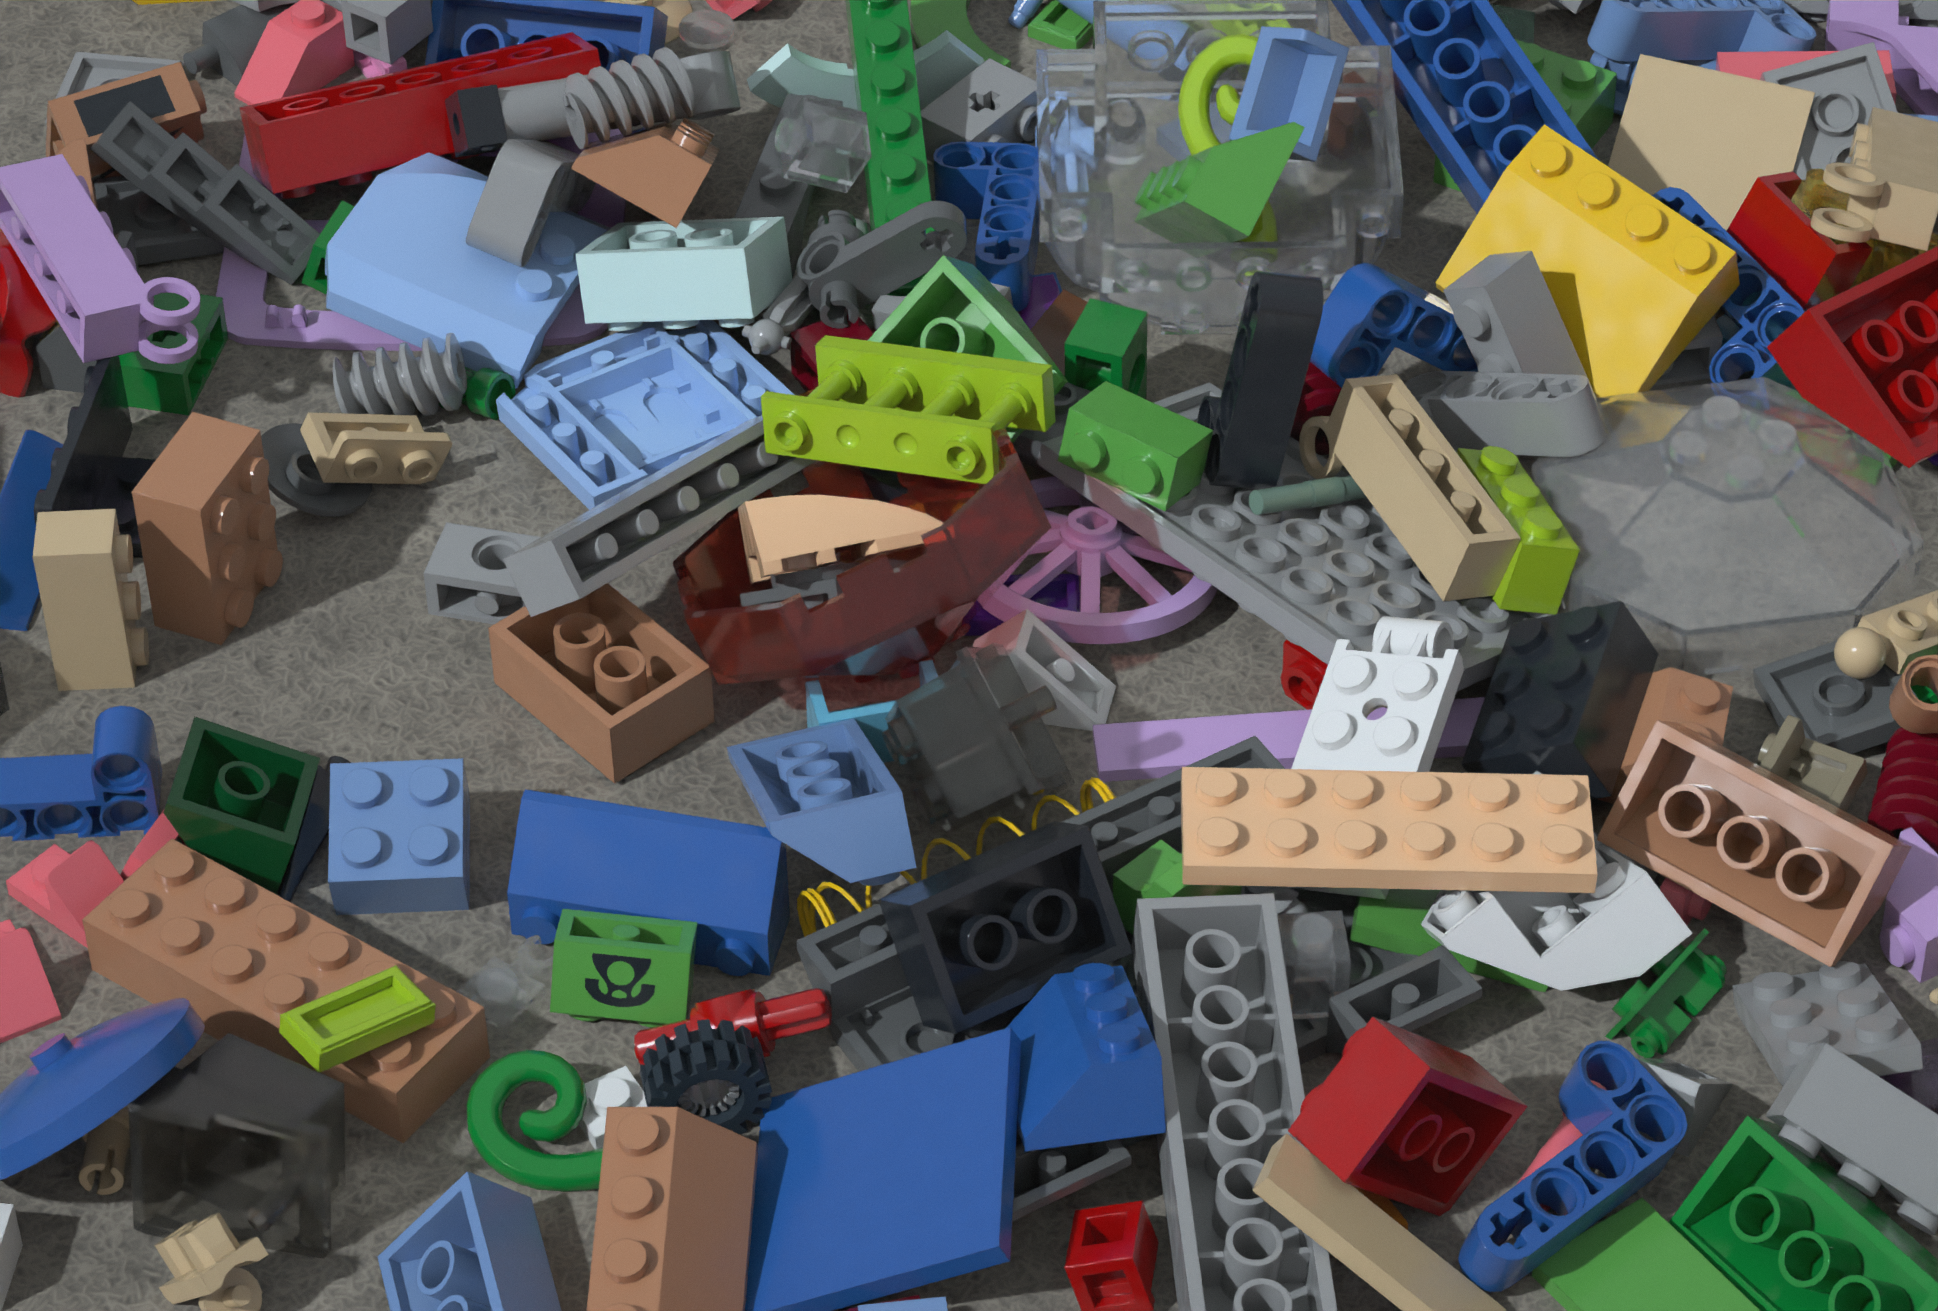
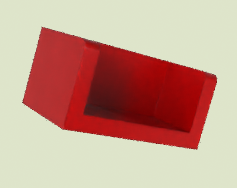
(1788, 247)

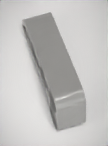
(519, 194)
(1513, 411)

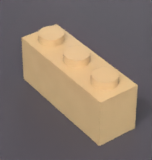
(88, 599)

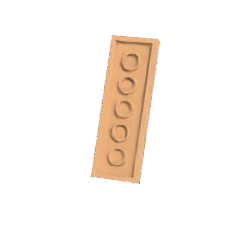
(1387, 830)

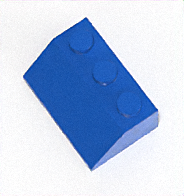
(1087, 1062)

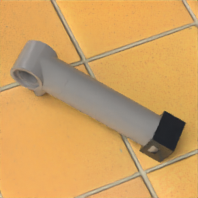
(489, 116)

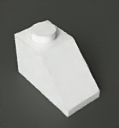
(1046, 659)

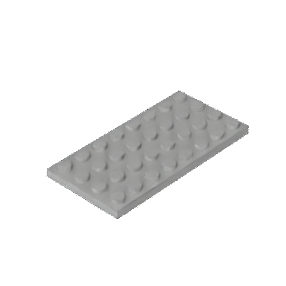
(1301, 569)

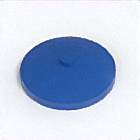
(90, 1079)

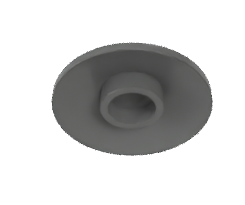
(297, 480)

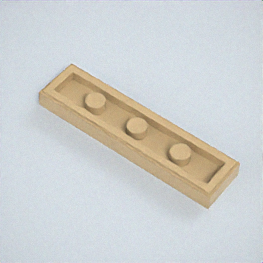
(1363, 1234)

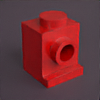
(1112, 1258)

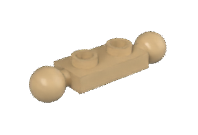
(1890, 637)

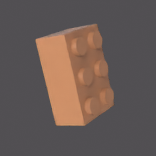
(207, 528)
(604, 679)

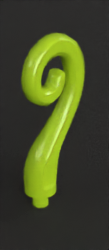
(1195, 108)

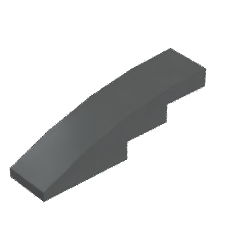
(207, 195)

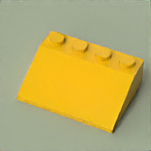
(1615, 259)

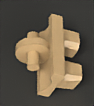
(208, 1264)

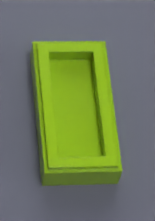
(357, 1019)

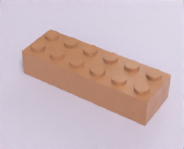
(251, 955)

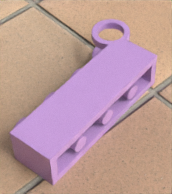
(83, 268)

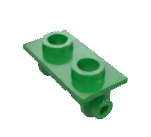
(1649, 1012)

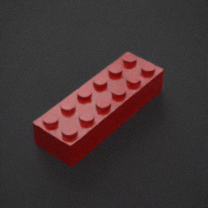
(388, 117)

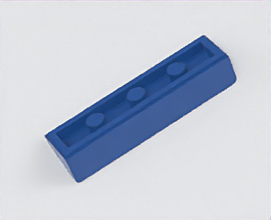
(17, 529)

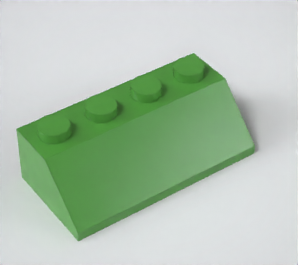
(1218, 189)

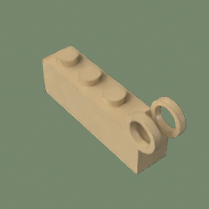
(1889, 183)
(1415, 485)

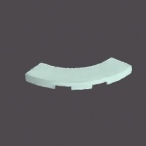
(790, 71)

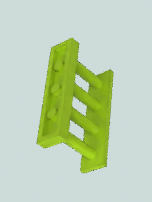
(908, 409)

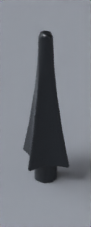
(311, 832)

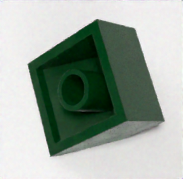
(240, 800)

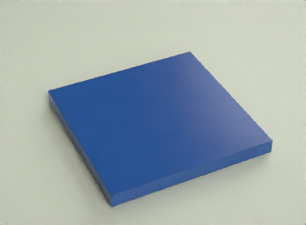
(886, 1178)

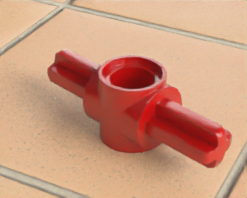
(765, 1018)

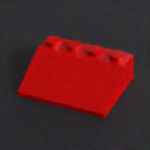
(1874, 358)

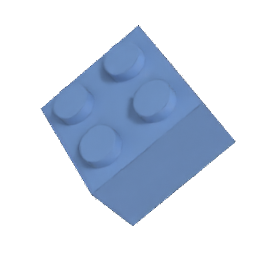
(399, 836)

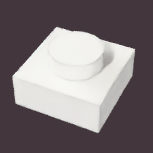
(609, 1090)

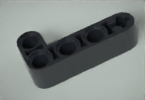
(1262, 381)

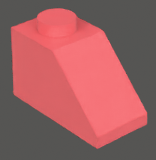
(296, 54)

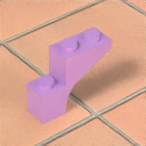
(1911, 48)

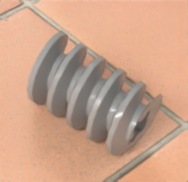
(626, 93)
(403, 383)

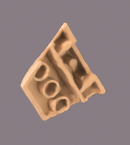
(808, 530)

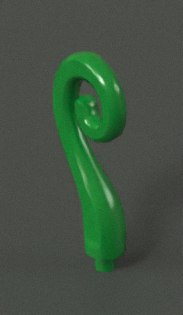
(508, 1156)

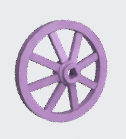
(1093, 546)

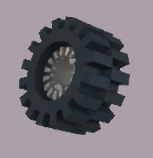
(709, 1074)

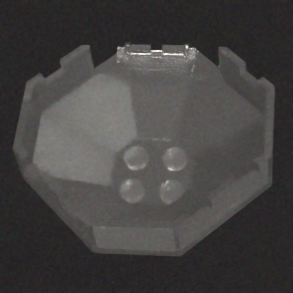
(1732, 523)

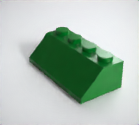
(1800, 1232)

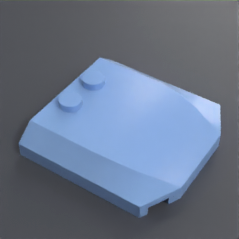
(410, 274)
(651, 401)

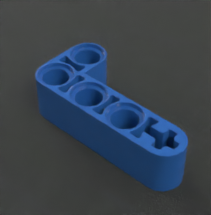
(1000, 189)
(1380, 311)
(1758, 322)
(86, 792)
(1565, 1183)

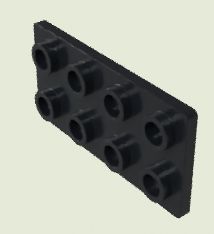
(91, 464)

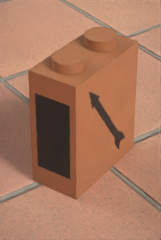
(159, 93)

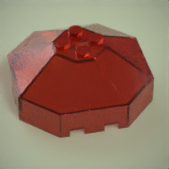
(891, 605)

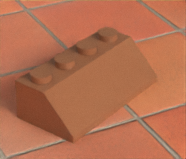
(653, 166)
(1752, 842)
(672, 1213)

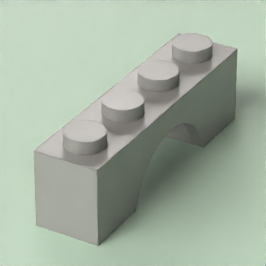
(374, 26)

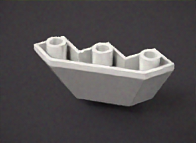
(1561, 935)

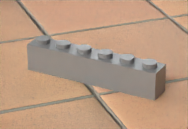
(647, 518)

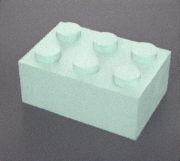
(684, 273)

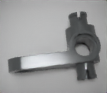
(855, 269)

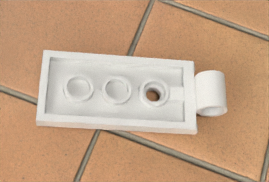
(1407, 671)

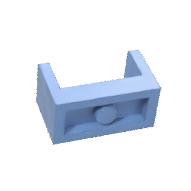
(1291, 81)

